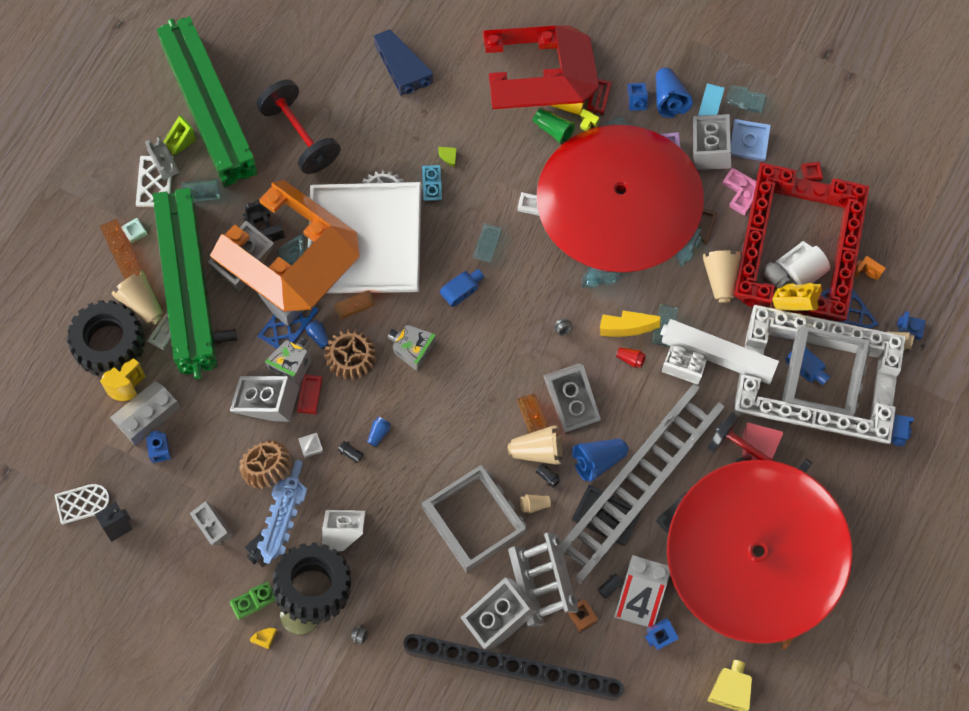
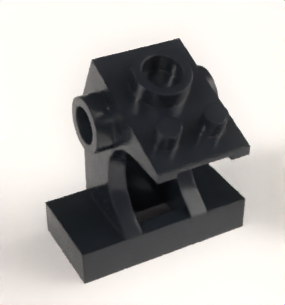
(255, 213)

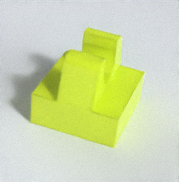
(588, 120)

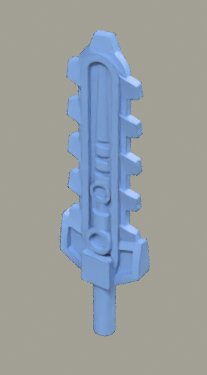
(288, 495)

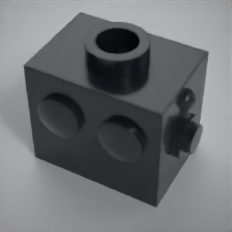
(114, 521)
(255, 553)

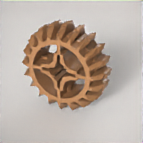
(365, 359)
(265, 464)

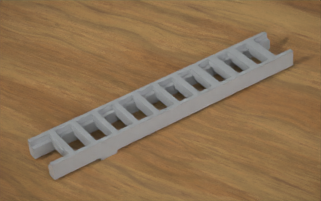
(649, 491)

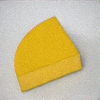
(264, 637)

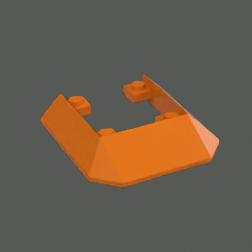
(316, 269)

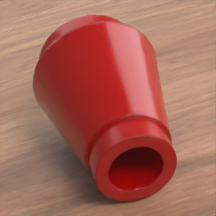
(631, 356)

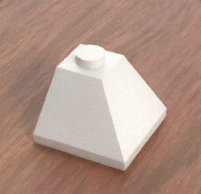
(342, 528)

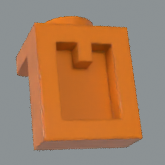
(870, 267)

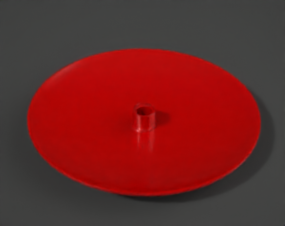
(612, 229)
(802, 541)

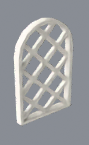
(89, 514)

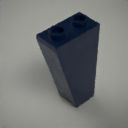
(402, 64)

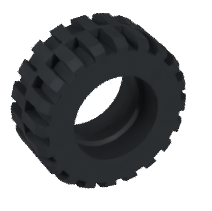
(93, 319)
(311, 559)

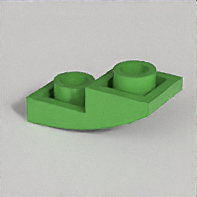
(253, 600)

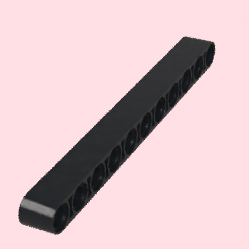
(523, 665)

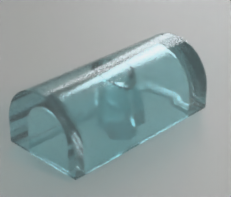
(203, 189)

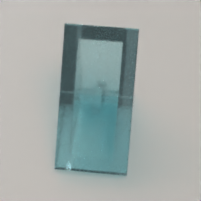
(292, 250)

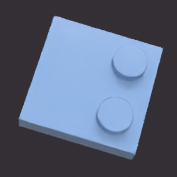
(749, 140)

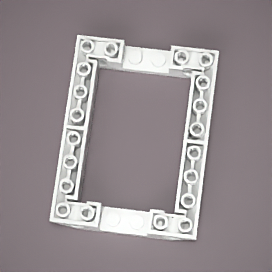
(784, 324)

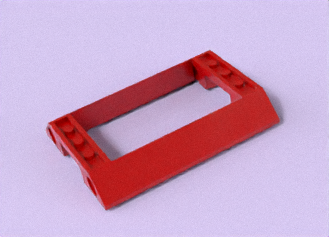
(839, 193)

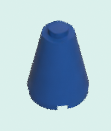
(671, 94)
(598, 457)

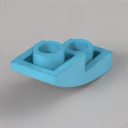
(711, 100)
(431, 183)

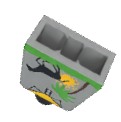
(412, 345)
(290, 360)

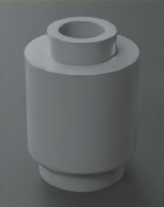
(775, 275)

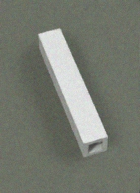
(719, 351)

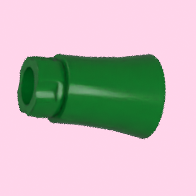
(554, 125)

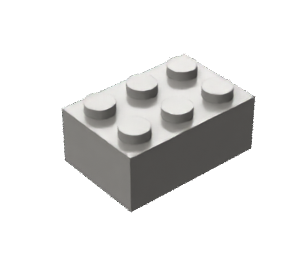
(499, 614)

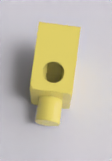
(732, 688)

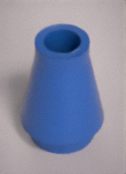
(317, 333)
(378, 431)

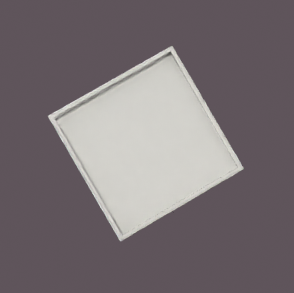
(387, 233)

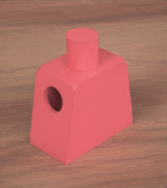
(761, 438)

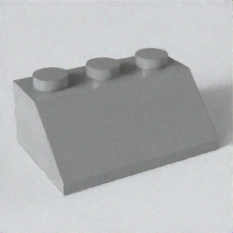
(145, 412)

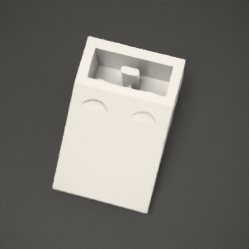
(684, 364)

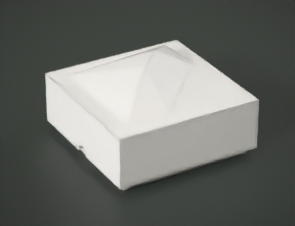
(310, 445)

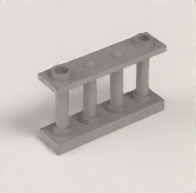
(524, 578)

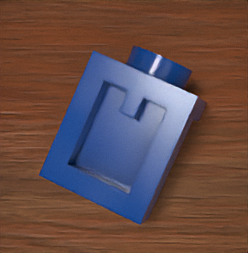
(637, 96)
(911, 324)

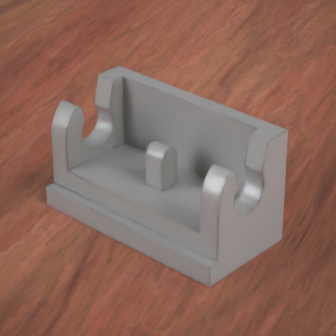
(162, 158)
(211, 523)

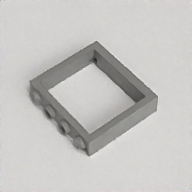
(795, 365)
(497, 493)

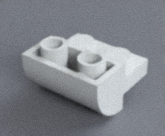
(804, 264)

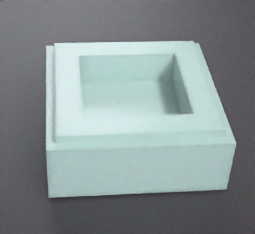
(134, 230)

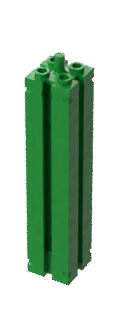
(207, 101)
(184, 282)

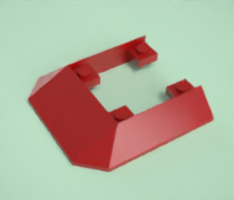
(569, 84)

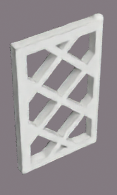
(140, 189)

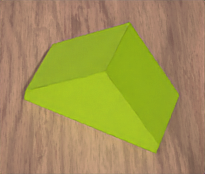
(180, 136)

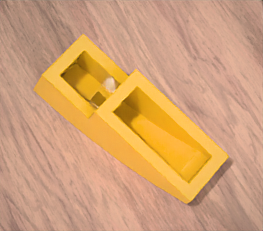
(629, 324)

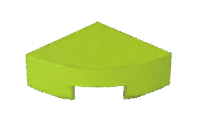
(448, 155)

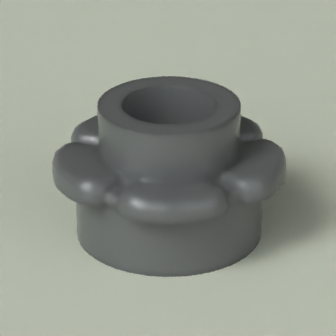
(563, 327)
(359, 634)

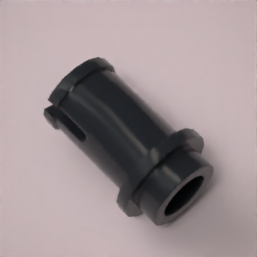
(225, 335)
(350, 451)
(551, 478)
(610, 585)

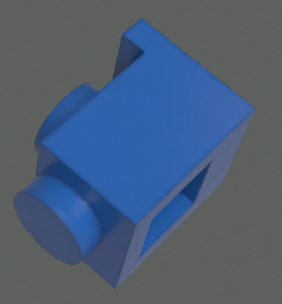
(901, 430)
(160, 452)
(669, 634)

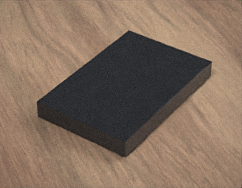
(589, 498)

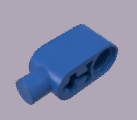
(461, 287)
(811, 367)

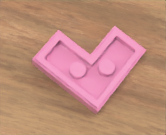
(745, 190)

